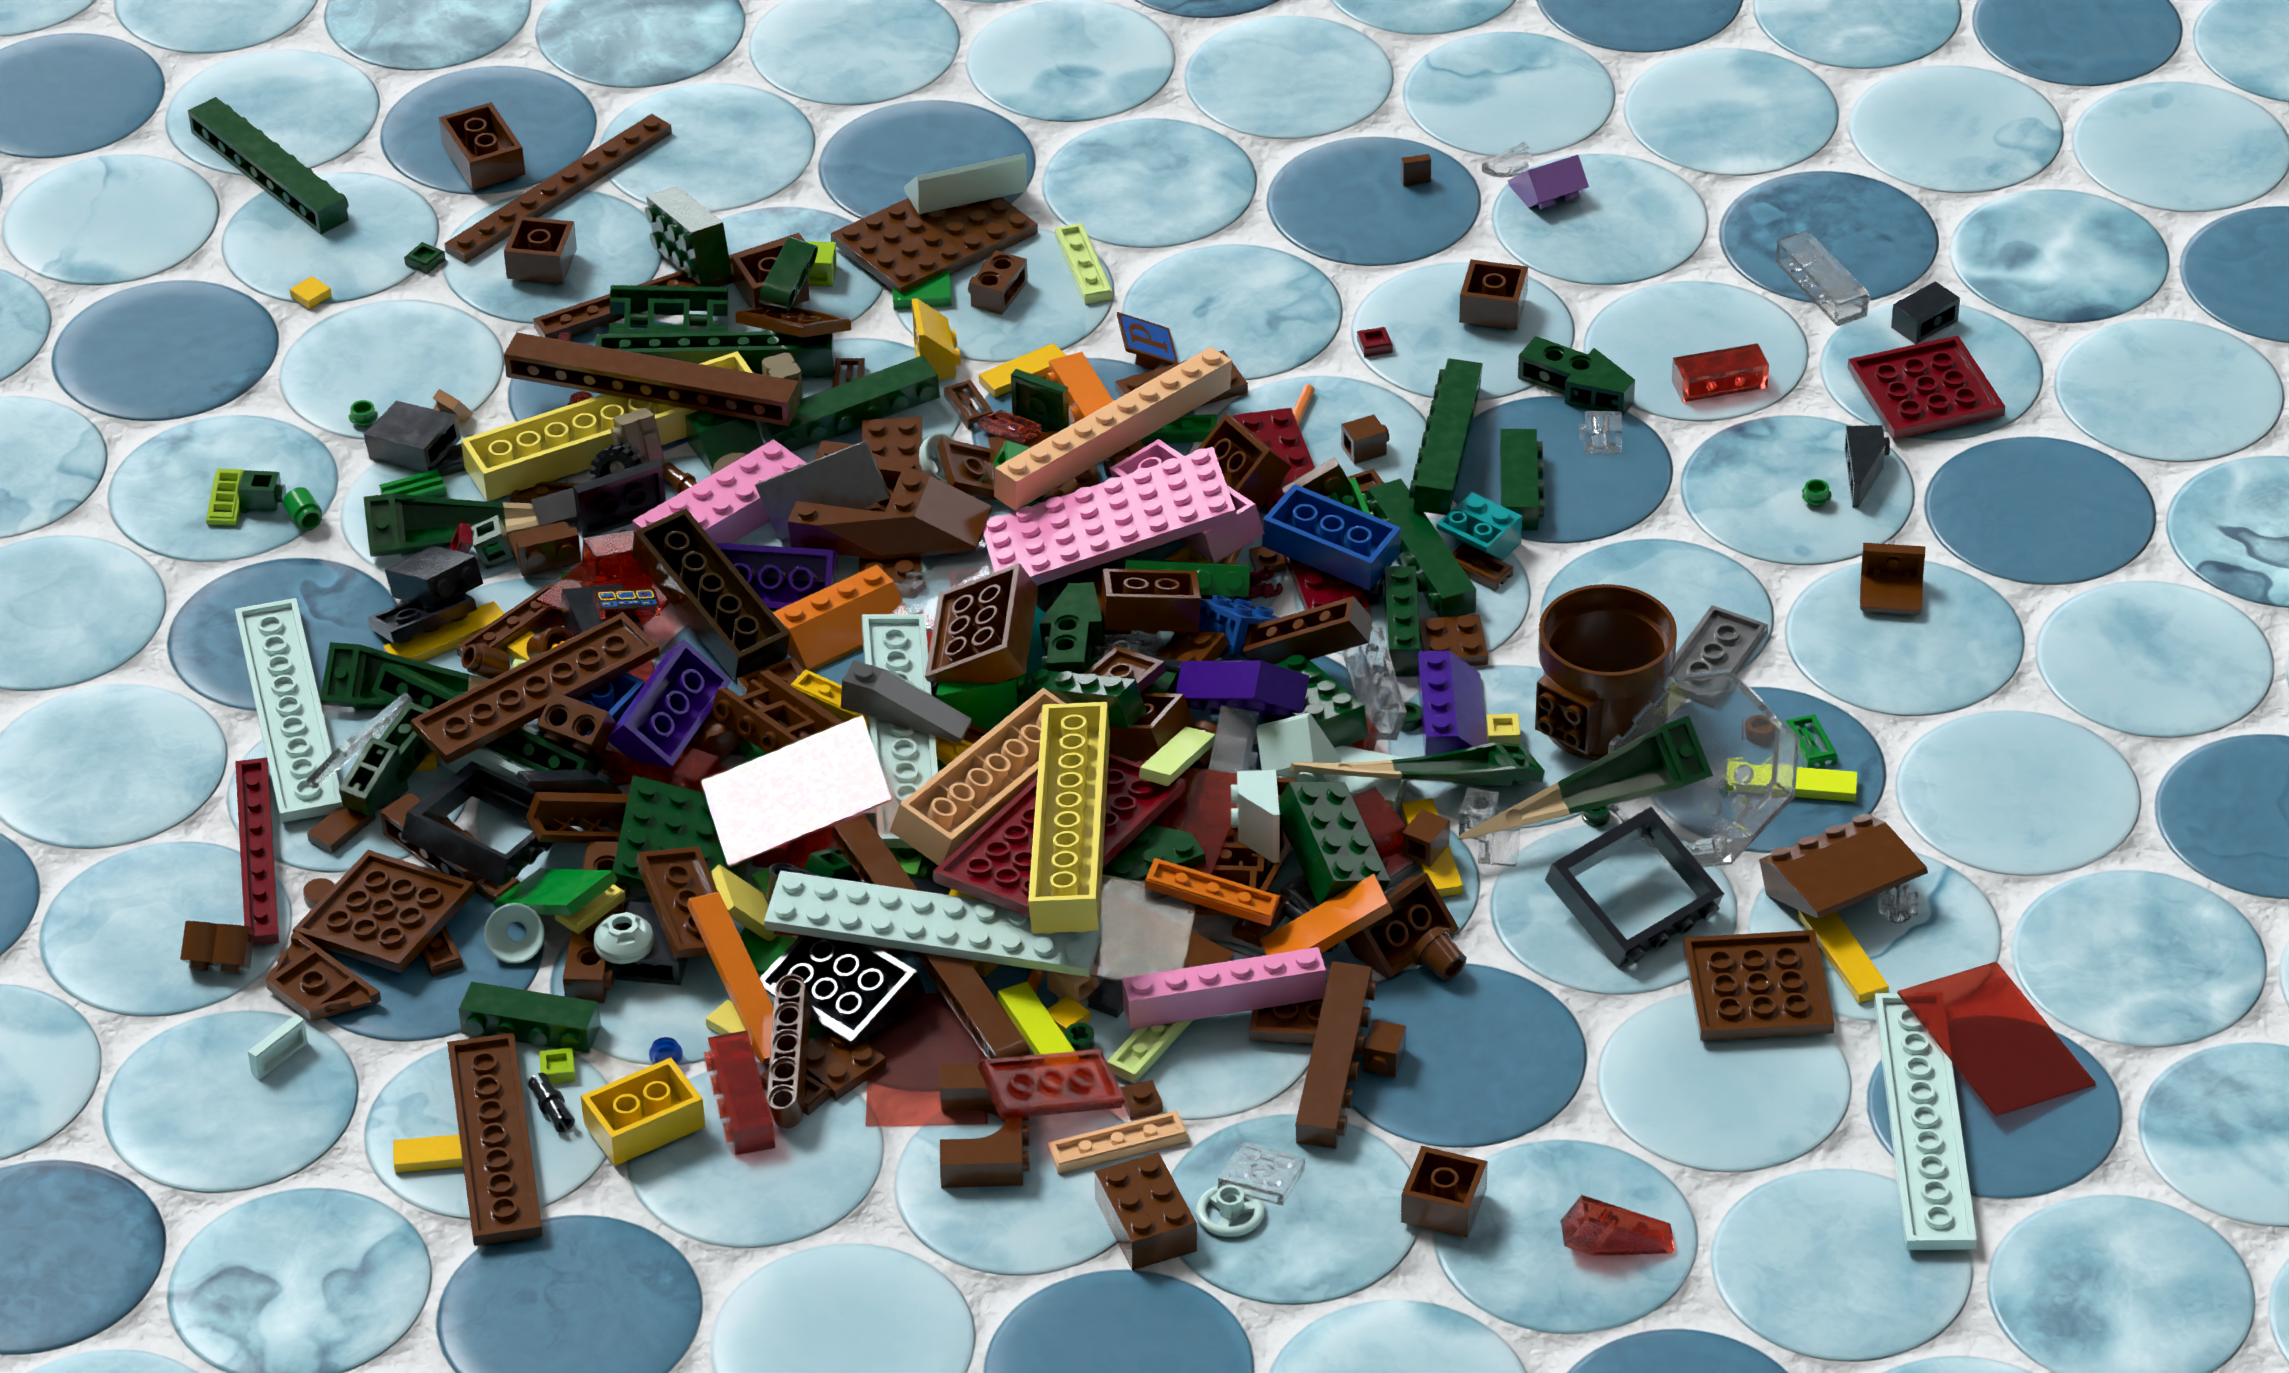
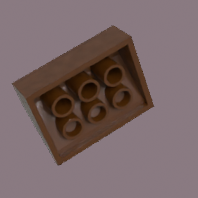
(983, 629)
(1840, 866)

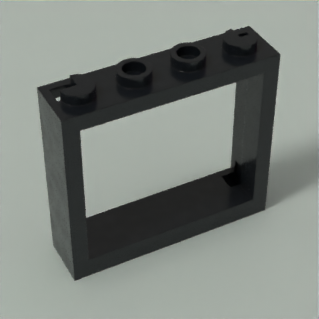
(474, 780)
(1603, 931)

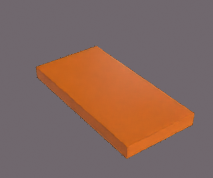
(1332, 920)

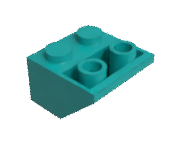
(1484, 525)

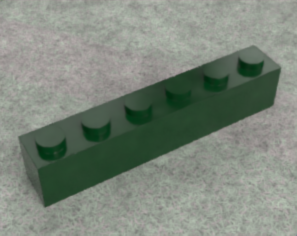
(858, 400)
(1437, 570)

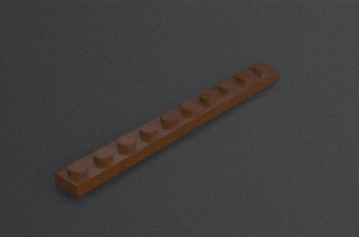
(559, 187)
(597, 311)

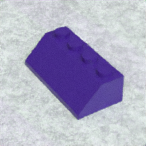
(783, 573)
(1449, 703)
(669, 707)

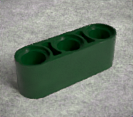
(788, 274)

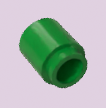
(302, 508)

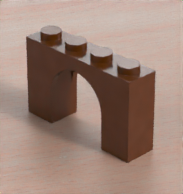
(984, 1160)

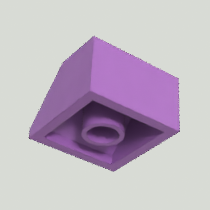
(1550, 182)

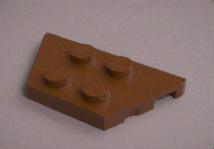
(317, 982)

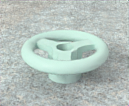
(1231, 1204)

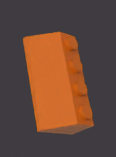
(829, 621)

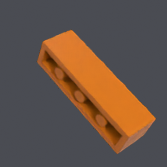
(1085, 388)

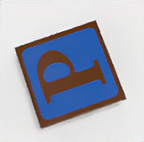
(1147, 340)

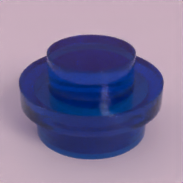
(665, 1048)

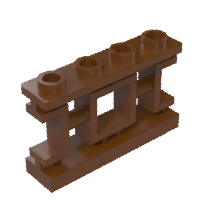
(764, 704)

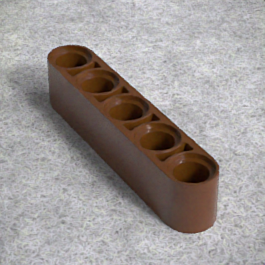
(789, 1051)

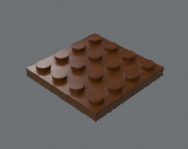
(385, 911)
(1758, 985)

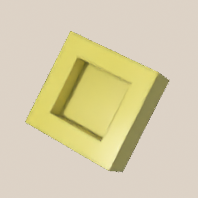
(1503, 728)

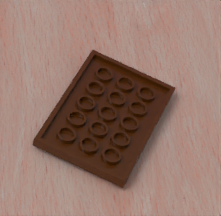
(915, 247)

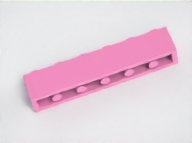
(1224, 988)

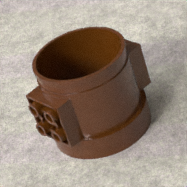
(1601, 662)

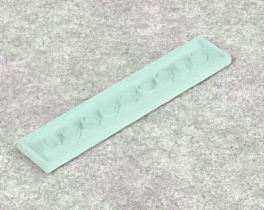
(287, 708)
(904, 754)
(923, 924)
(1924, 1132)

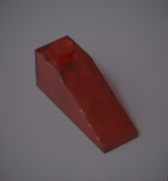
(1613, 1230)

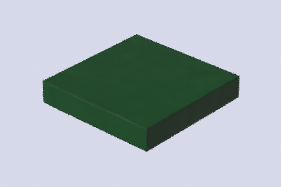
(1040, 401)

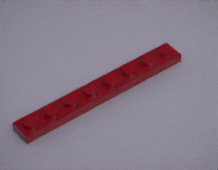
(257, 850)

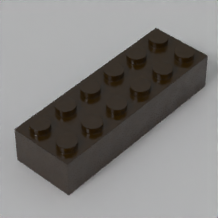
(710, 594)

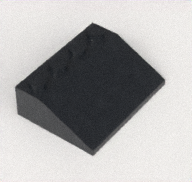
(849, 984)

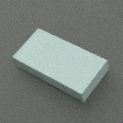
(277, 1047)

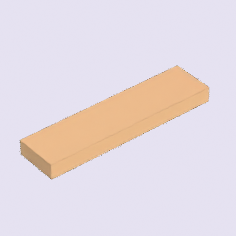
(1117, 1142)

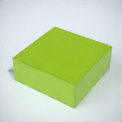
(558, 1065)

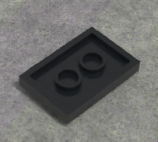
(618, 498)
(409, 618)

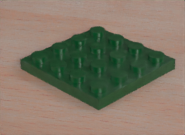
(662, 819)

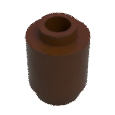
(485, 661)

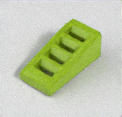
(225, 498)

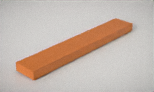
(735, 970)

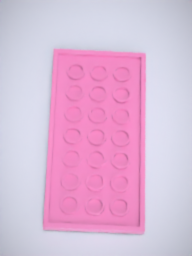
(1112, 518)

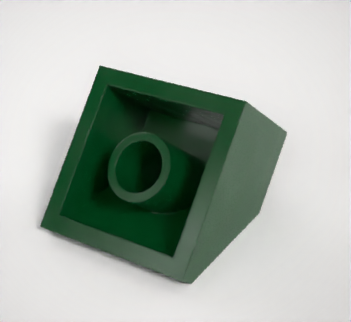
(718, 435)

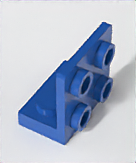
(1232, 618)

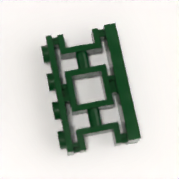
(667, 301)

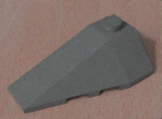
(898, 701)

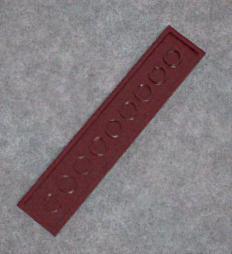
(1282, 434)

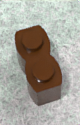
(217, 945)

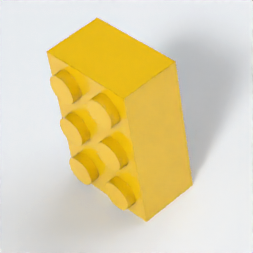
(643, 1111)

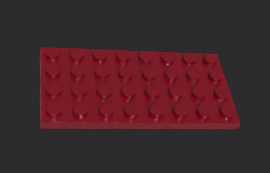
(997, 858)

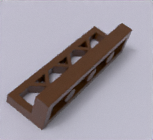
(583, 810)

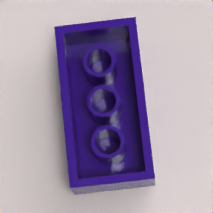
(1242, 685)

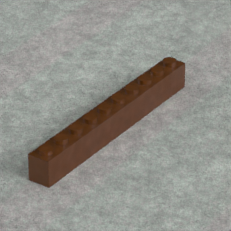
(652, 379)

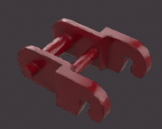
(1263, 589)

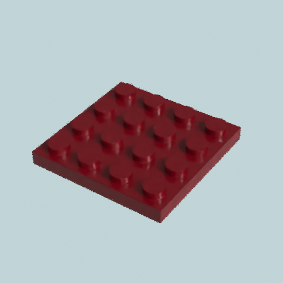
(1926, 387)

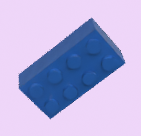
(1331, 537)

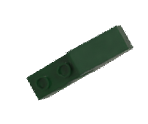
(1584, 379)
(1072, 629)
(385, 765)

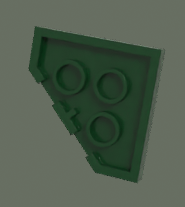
(1152, 843)

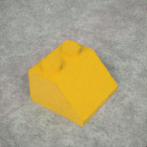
(935, 340)

